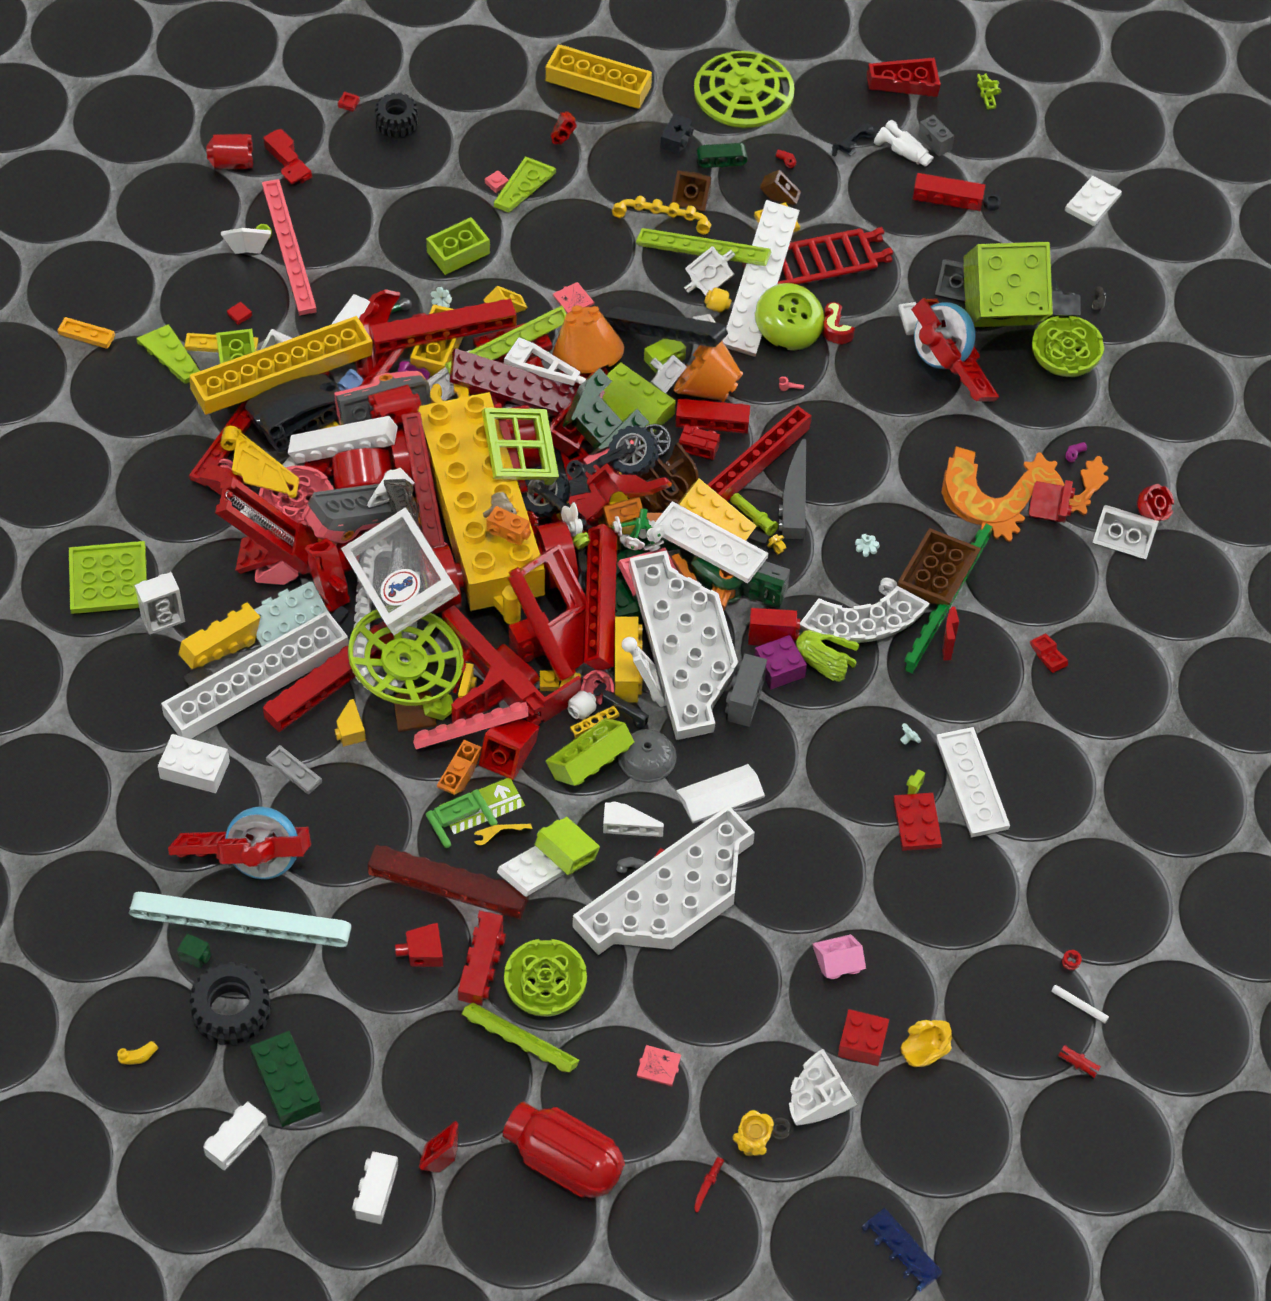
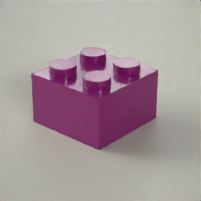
(783, 662)

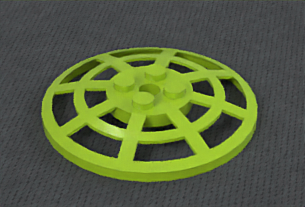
(746, 92)
(413, 652)

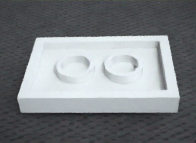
(1093, 201)
(530, 871)

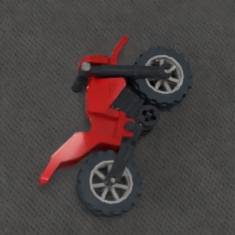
(598, 481)

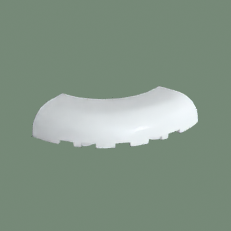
(866, 621)

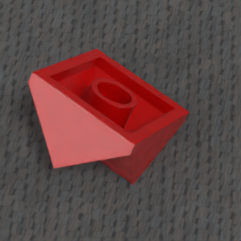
(440, 1150)

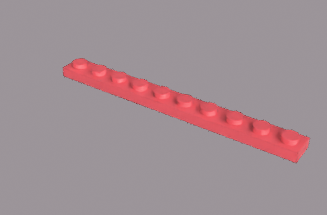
(289, 247)

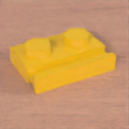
(468, 680)

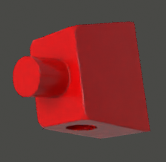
(422, 947)

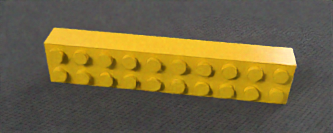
(280, 363)

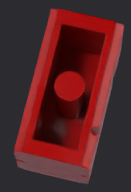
(700, 442)

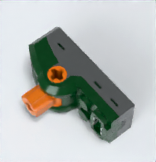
(767, 585)

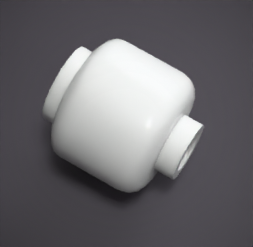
(582, 705)

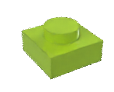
(915, 782)

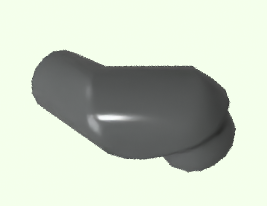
(629, 862)

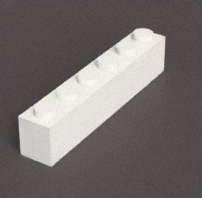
(337, 439)

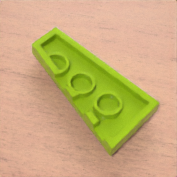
(523, 183)
(170, 352)

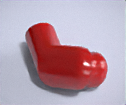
(788, 158)

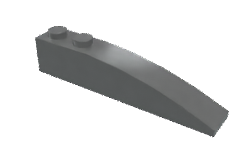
(794, 499)

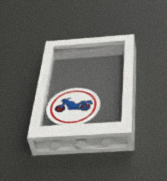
(400, 571)

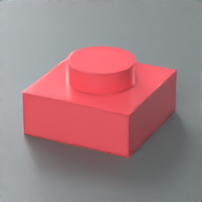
(496, 181)

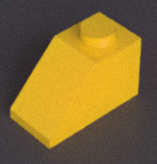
(501, 294)
(349, 726)

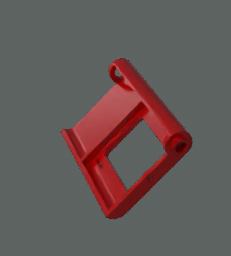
(565, 635)

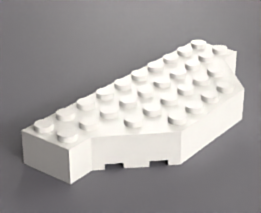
(686, 641)
(672, 891)

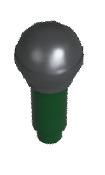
(404, 304)

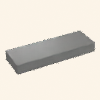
(294, 769)

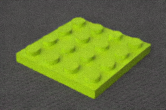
(106, 576)

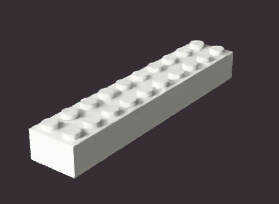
(254, 676)

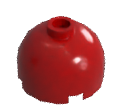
(1155, 502)

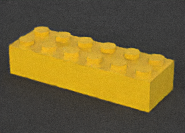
(598, 76)

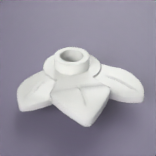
(570, 516)

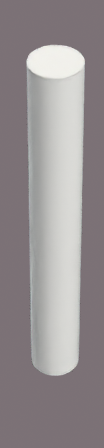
(1080, 1004)

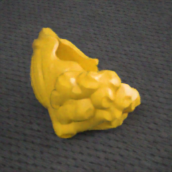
(754, 1133)

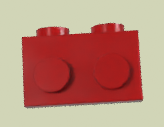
(1051, 501)

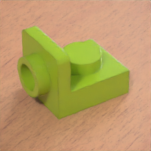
(438, 709)

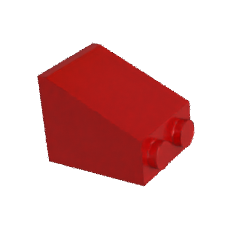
(508, 747)

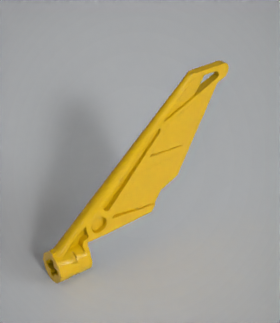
(257, 465)

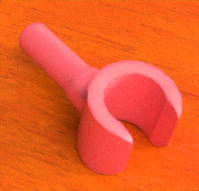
(785, 385)

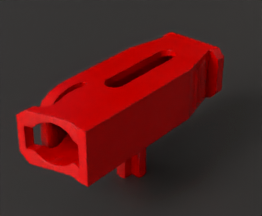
(330, 579)

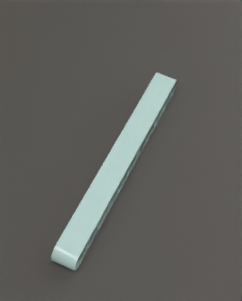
(240, 919)

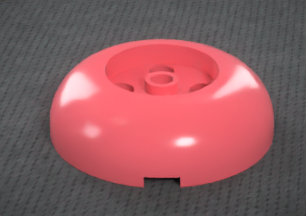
(309, 481)

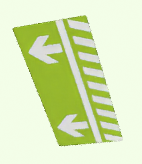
(500, 798)

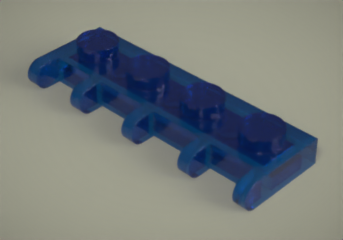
(904, 1248)

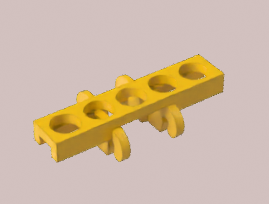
(599, 716)

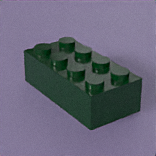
(285, 1078)

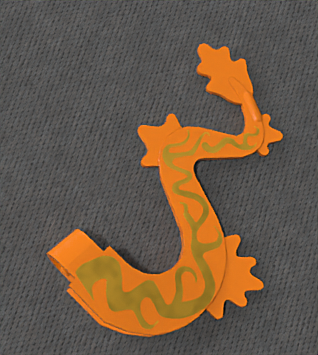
(972, 505)

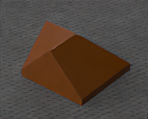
(692, 190)
(410, 716)

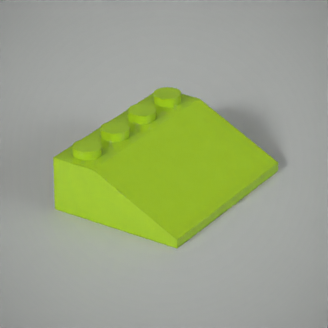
(632, 392)

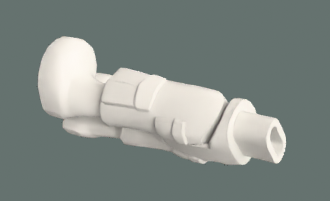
(904, 143)

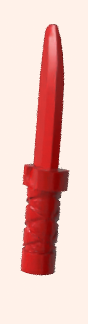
(709, 1178)

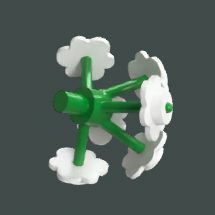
(642, 528)

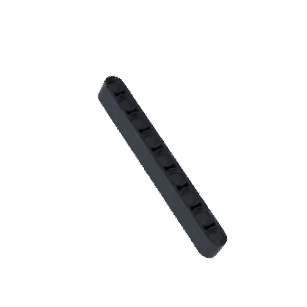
(666, 326)

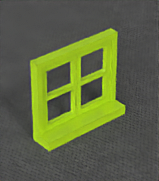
(544, 443)

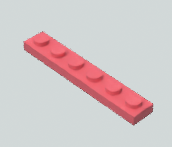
(476, 723)

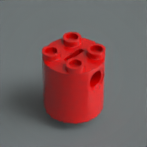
(230, 151)
(394, 403)

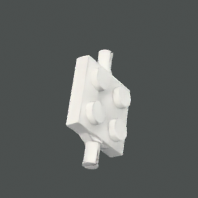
(709, 270)

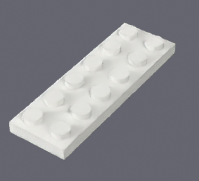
(711, 542)
(972, 782)

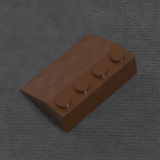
(938, 567)

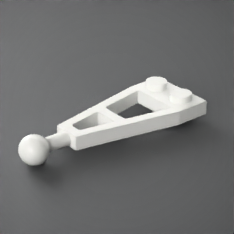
(522, 350)
(646, 668)

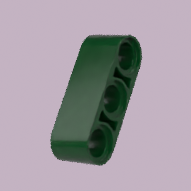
(722, 155)

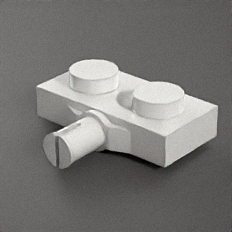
(667, 373)

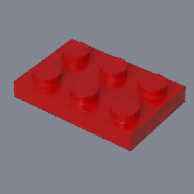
(917, 821)

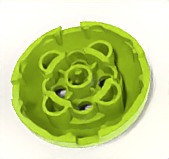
(796, 325)
(1056, 346)
(545, 963)

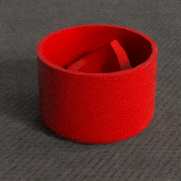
(360, 467)

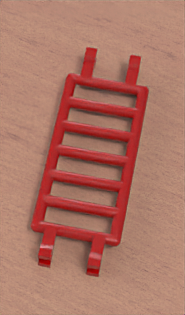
(865, 238)

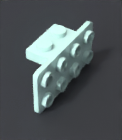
(288, 612)

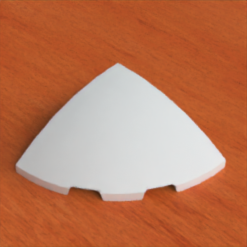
(819, 1091)

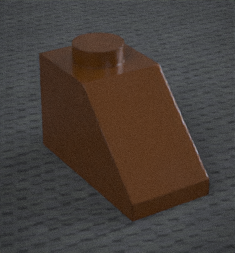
(780, 188)

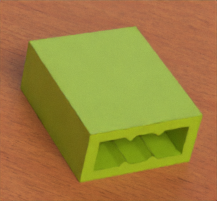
(567, 845)

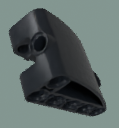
(294, 408)

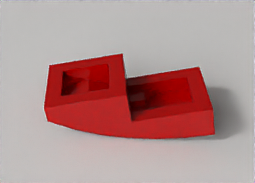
(1047, 652)

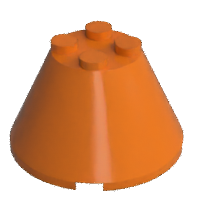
(587, 340)
(710, 374)

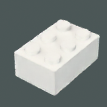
(160, 603)
(193, 763)

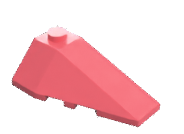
(276, 573)

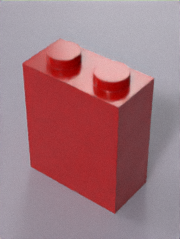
(771, 625)

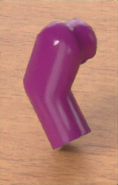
(1073, 450)

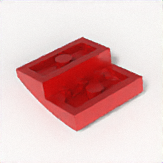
(950, 634)

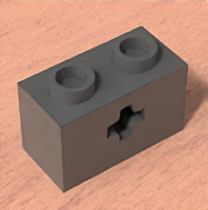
(936, 135)

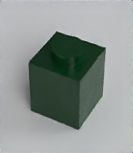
(194, 951)

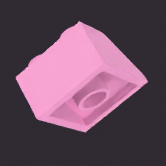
(839, 956)

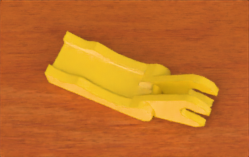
(489, 832)

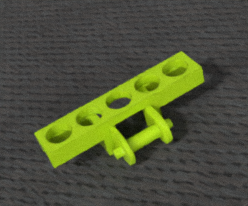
(989, 92)

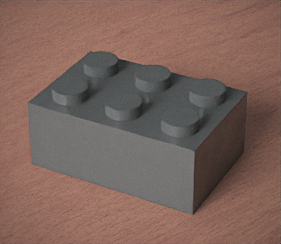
(746, 689)

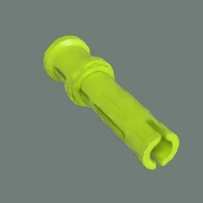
(759, 518)

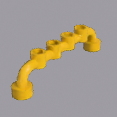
(703, 225)

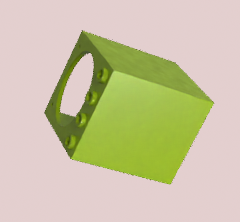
(1008, 283)

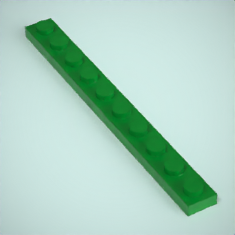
(936, 617)

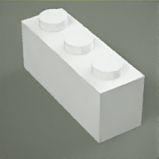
(235, 1135)
(375, 1187)

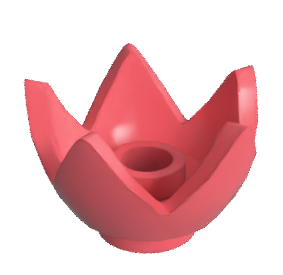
(589, 683)

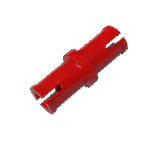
(1079, 1061)

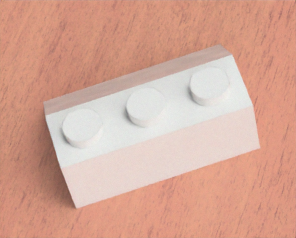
(1125, 531)

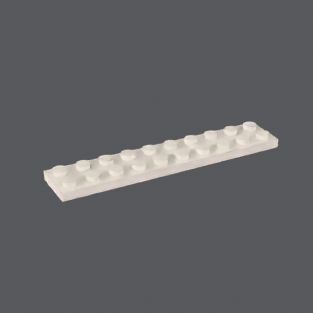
(774, 233)

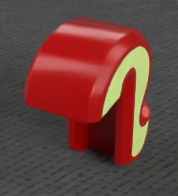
(831, 329)

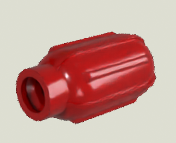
(565, 1150)

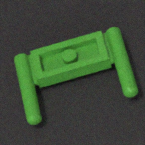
(458, 810)

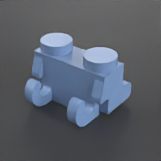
(350, 380)

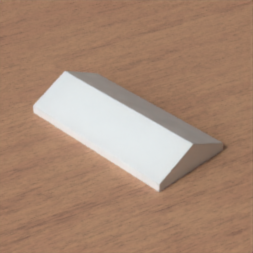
(714, 794)

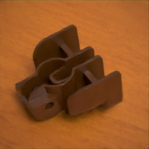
(679, 470)

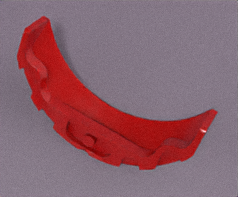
(375, 313)

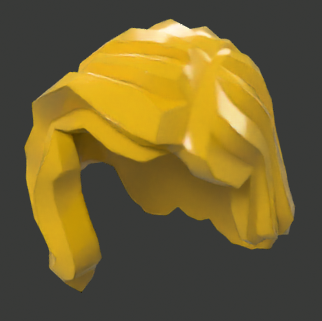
(927, 1042)

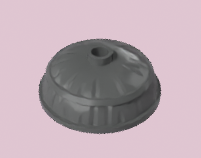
(651, 763)

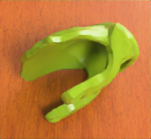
(823, 658)

